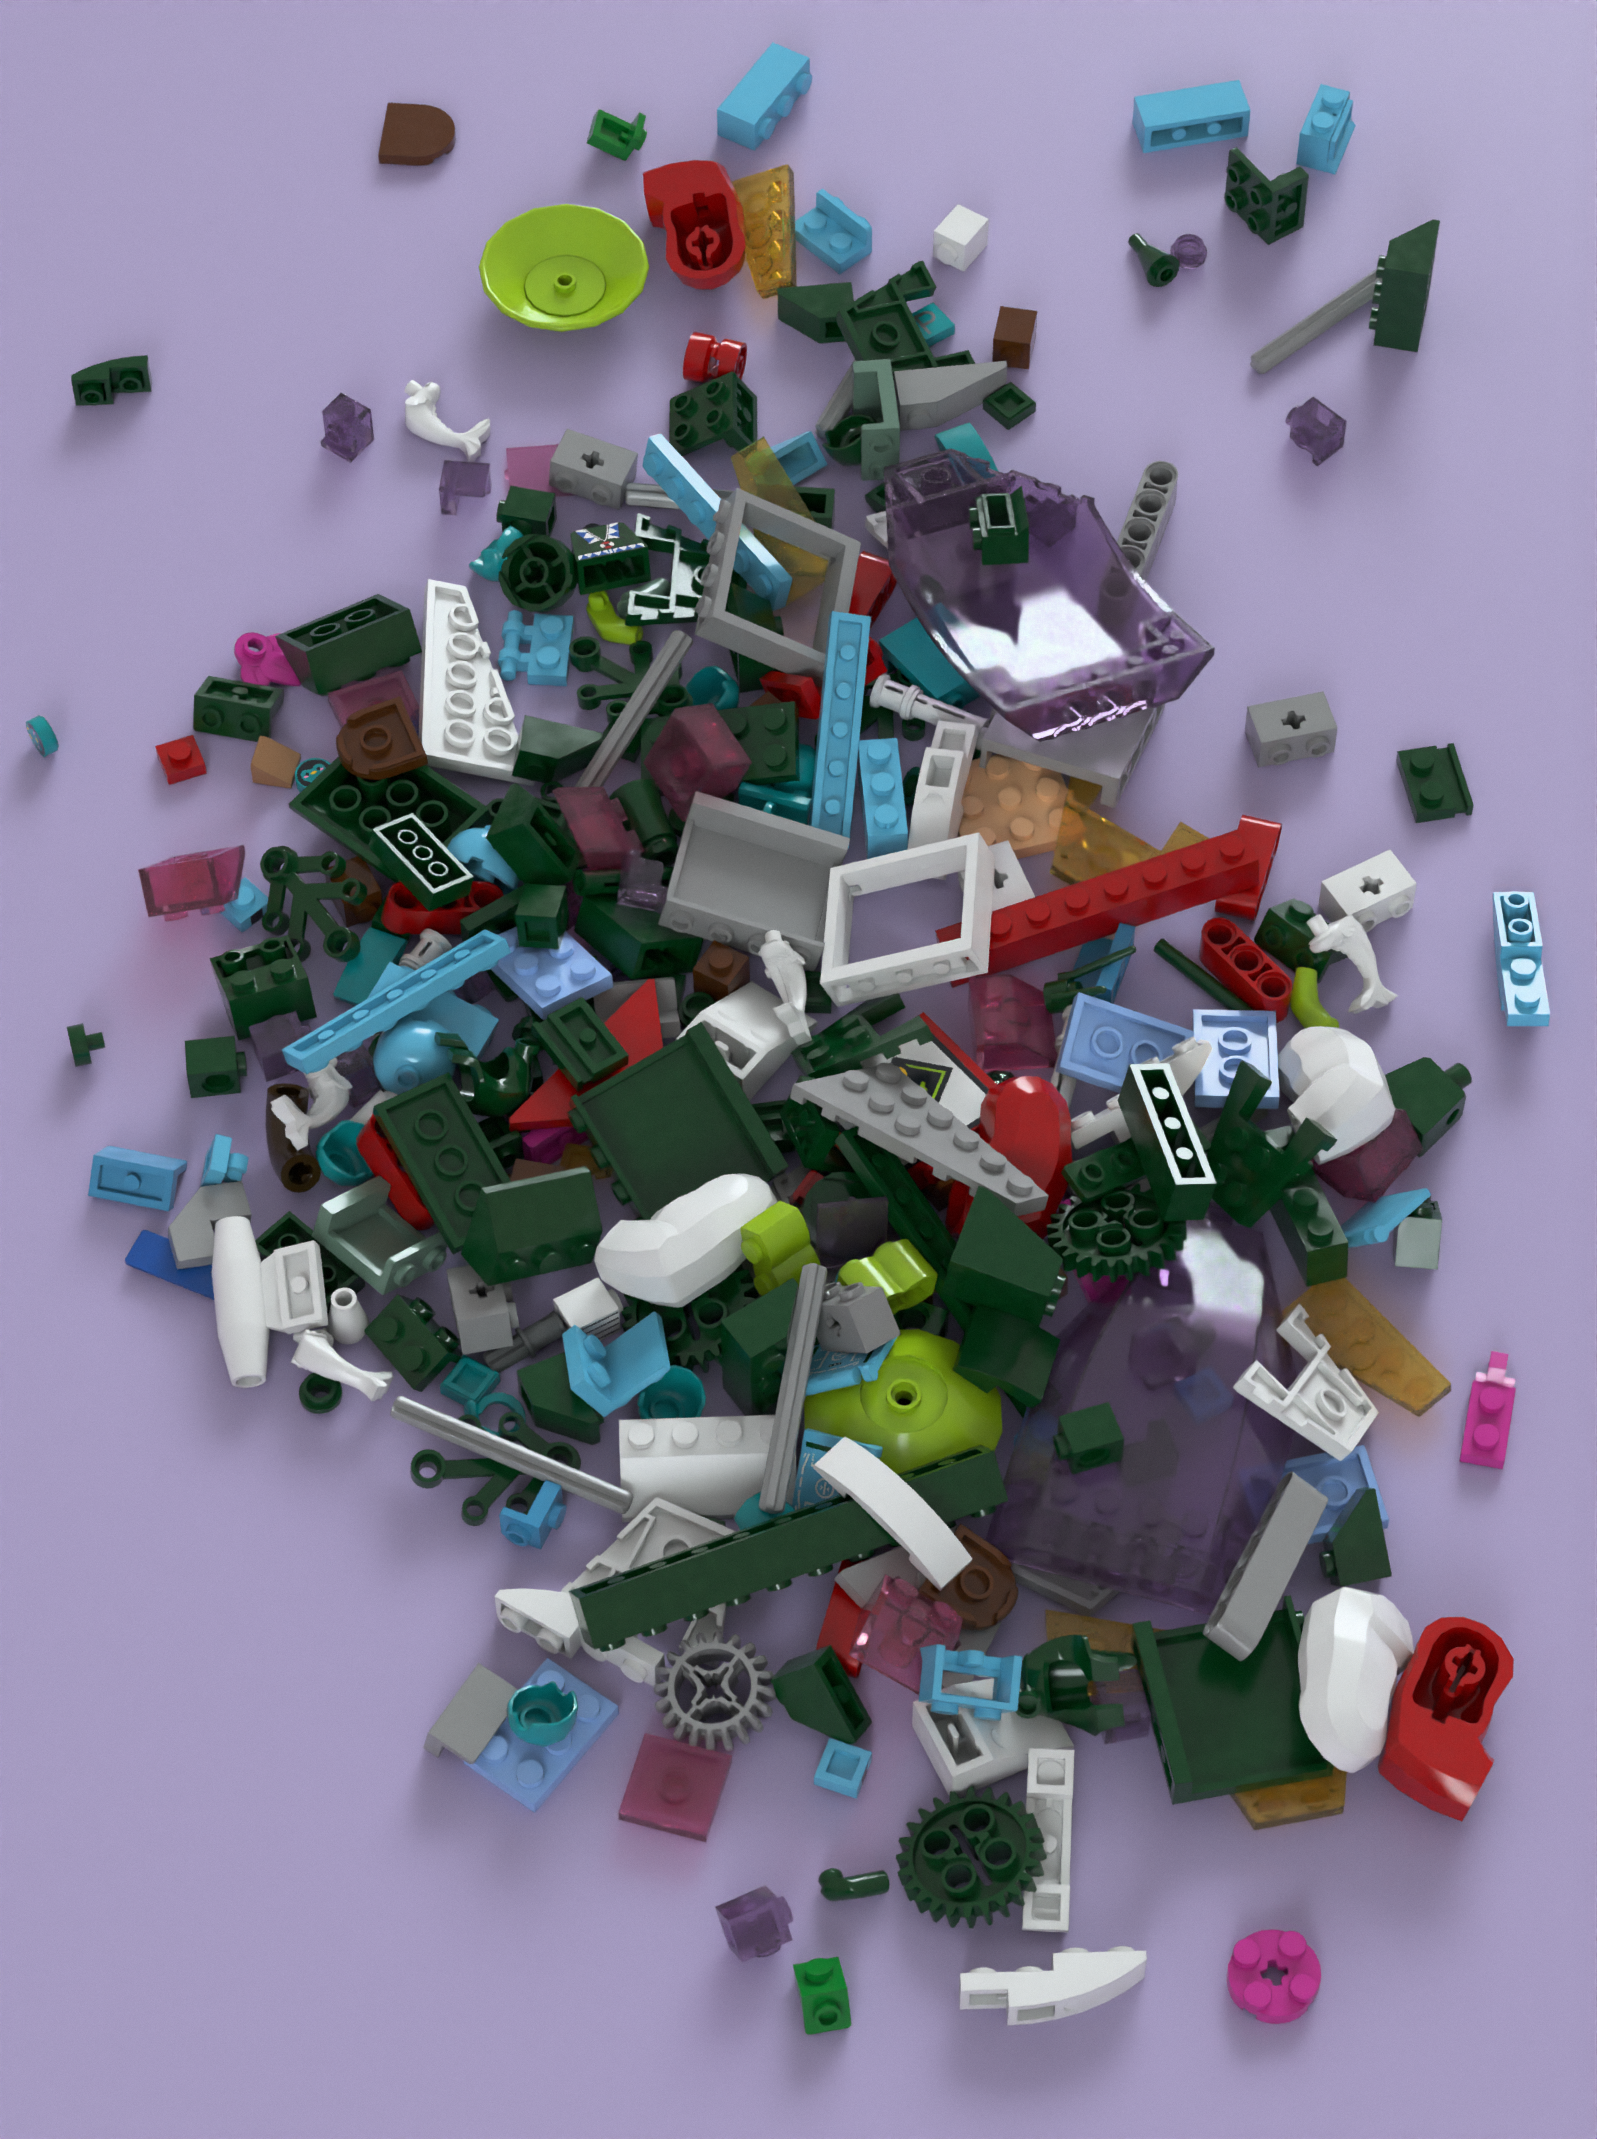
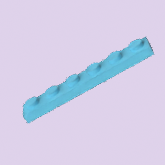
(700, 504)
(839, 722)
(396, 1001)

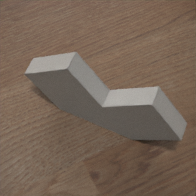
(192, 1230)

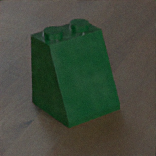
(1003, 1263)

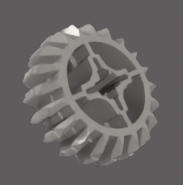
(702, 1707)

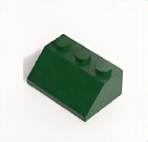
(1404, 288)
(350, 644)
(533, 1226)
(756, 1349)

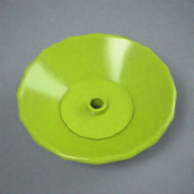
(564, 267)
(941, 1420)

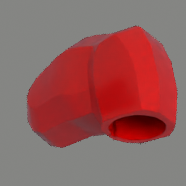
(701, 221)
(1032, 1129)
(1444, 1715)

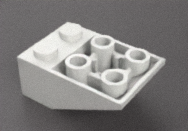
(749, 1034)
(978, 1750)

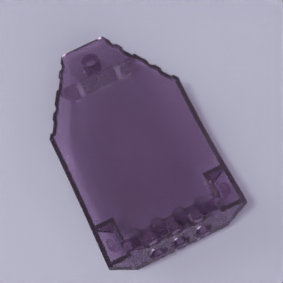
(1043, 639)
(1193, 1451)

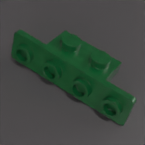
(1110, 1169)

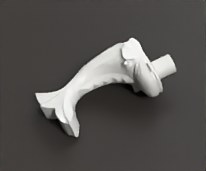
(423, 421)
(1351, 939)
(789, 977)
(330, 1098)
(319, 1357)

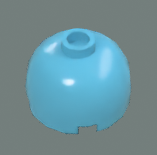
(482, 860)
(410, 1055)

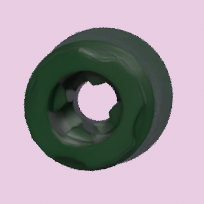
(648, 819)

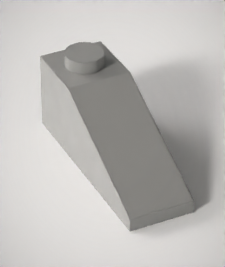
(942, 393)

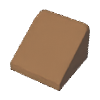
(274, 763)

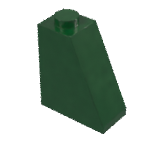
(634, 939)

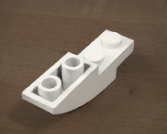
(941, 784)
(1186, 1065)
(554, 1625)
(1073, 1985)

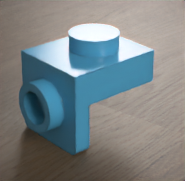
(544, 1514)

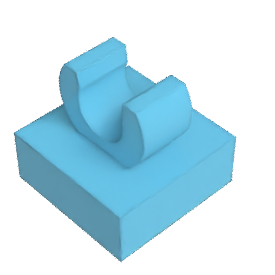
(222, 1164)

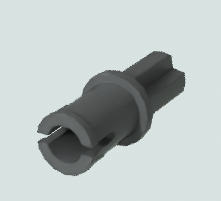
(526, 1343)

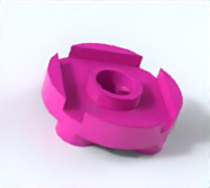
(1259, 1996)

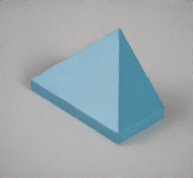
(799, 456)

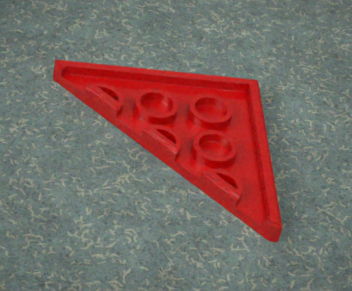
(638, 1032)

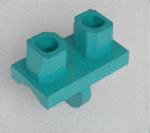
(789, 805)

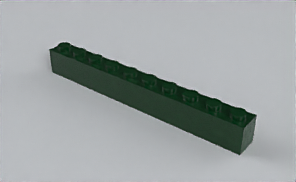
(773, 1553)

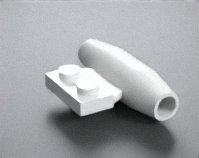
(258, 1296)

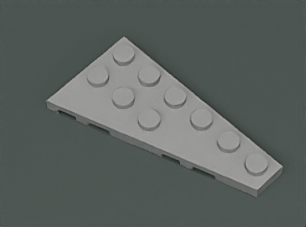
(915, 1126)

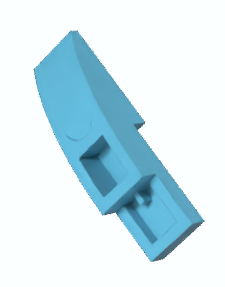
(1519, 959)

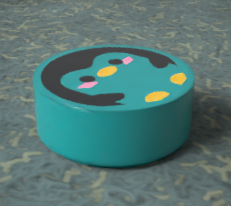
(42, 735)
(308, 771)

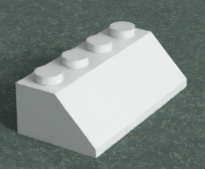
(696, 1462)

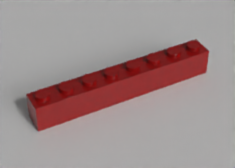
(1120, 896)

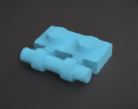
(549, 648)

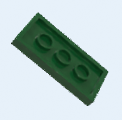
(764, 732)
(441, 1153)

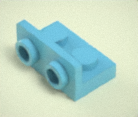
(834, 233)

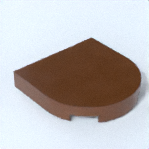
(415, 134)
(380, 742)
(983, 1589)

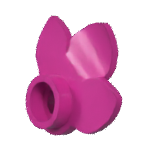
(265, 665)

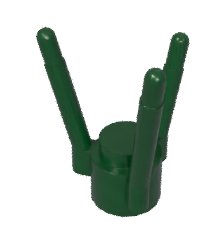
(1061, 992)

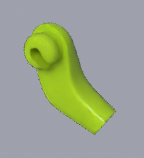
(608, 623)
(1306, 1003)

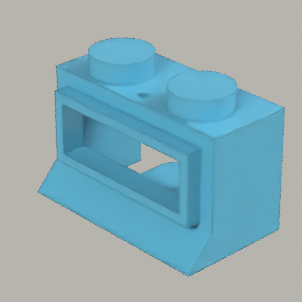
(1326, 130)
(1004, 1670)

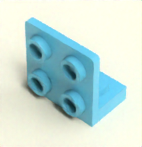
(619, 1371)

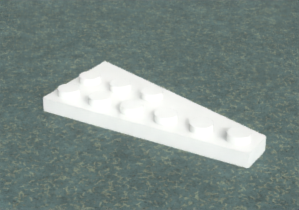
(462, 700)

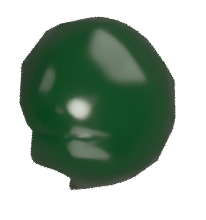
(845, 439)

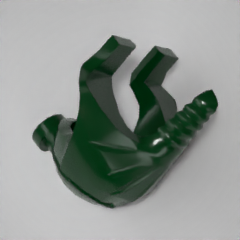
(495, 1085)
(1057, 1682)

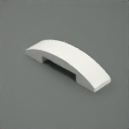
(897, 1509)
(1050, 1800)

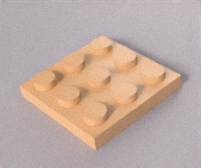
(1013, 804)

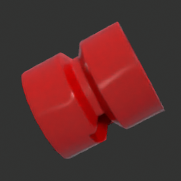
(702, 357)

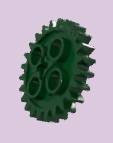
(1115, 1235)
(714, 1304)
(1008, 1835)

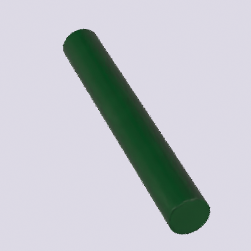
(1199, 976)

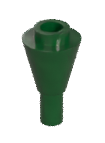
(1157, 264)

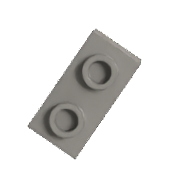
(592, 469)
(1290, 729)
(481, 1311)
(855, 1319)

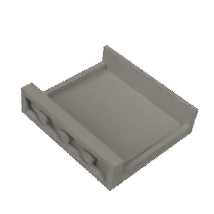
(1099, 754)
(749, 876)

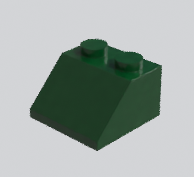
(758, 611)

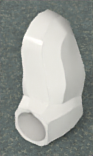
(1338, 1085)
(685, 1243)
(1348, 1673)

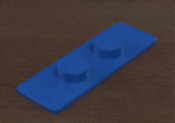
(154, 1256)

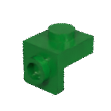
(616, 135)
(822, 1995)

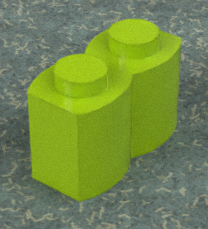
(777, 1246)
(895, 1268)

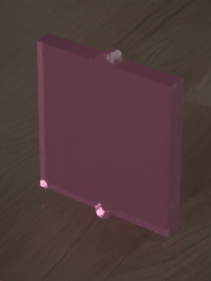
(530, 468)

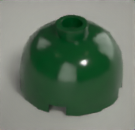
(538, 573)

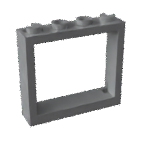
(752, 639)

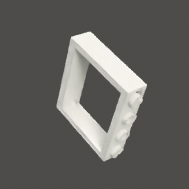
(916, 966)

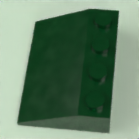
(353, 806)

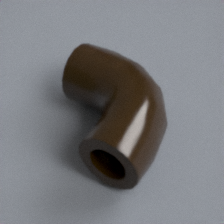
(295, 1169)

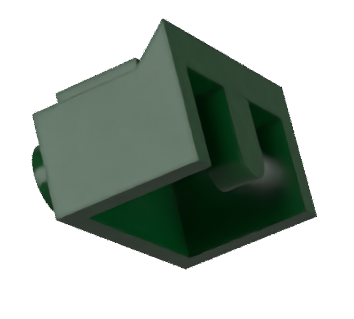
(1000, 528)

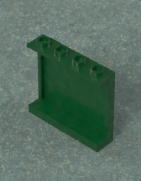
(674, 1125)
(1226, 1720)

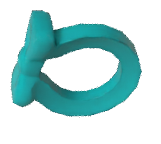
(511, 1402)

